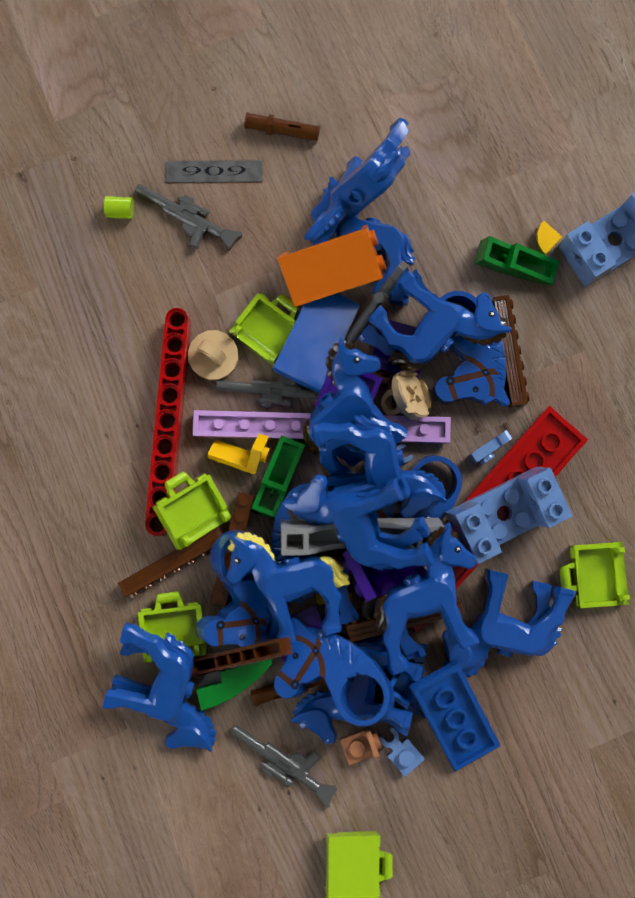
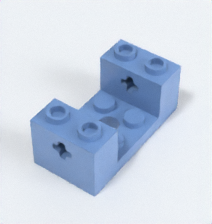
(588, 245)
(531, 501)

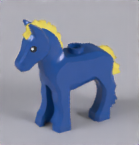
(291, 580)

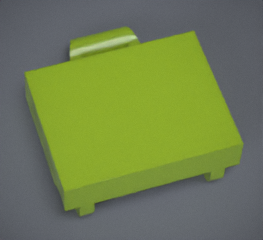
(265, 326)
(192, 509)
(597, 575)
(176, 620)
(354, 865)

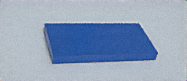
(312, 337)
(455, 715)

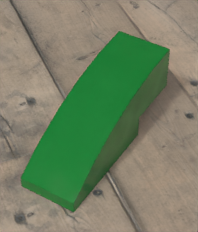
(516, 261)
(278, 477)
(232, 683)

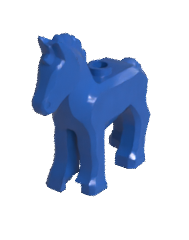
(362, 182)
(391, 243)
(380, 461)
(358, 524)
(507, 633)
(168, 694)
(319, 709)

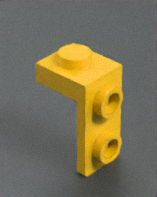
(240, 458)

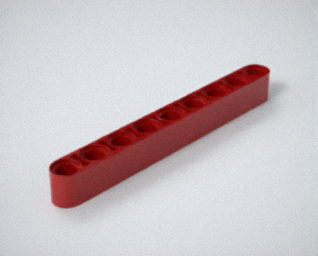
(164, 409)

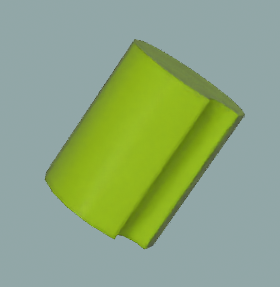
(119, 207)

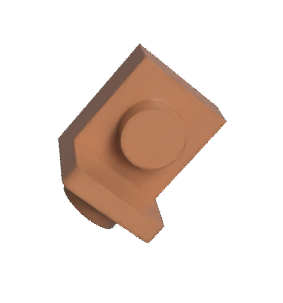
(361, 745)

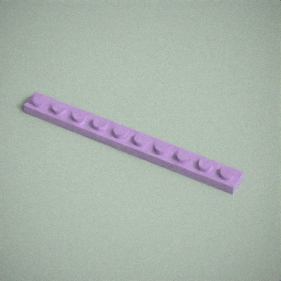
(290, 425)

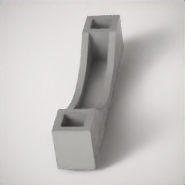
(309, 538)

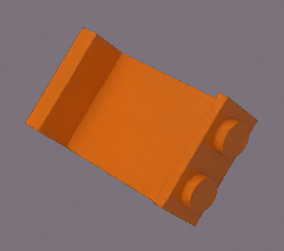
(332, 266)

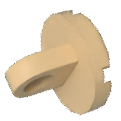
(213, 355)
(410, 396)

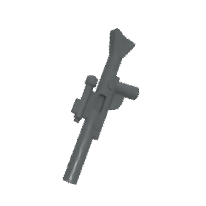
(192, 223)
(377, 300)
(270, 390)
(280, 764)

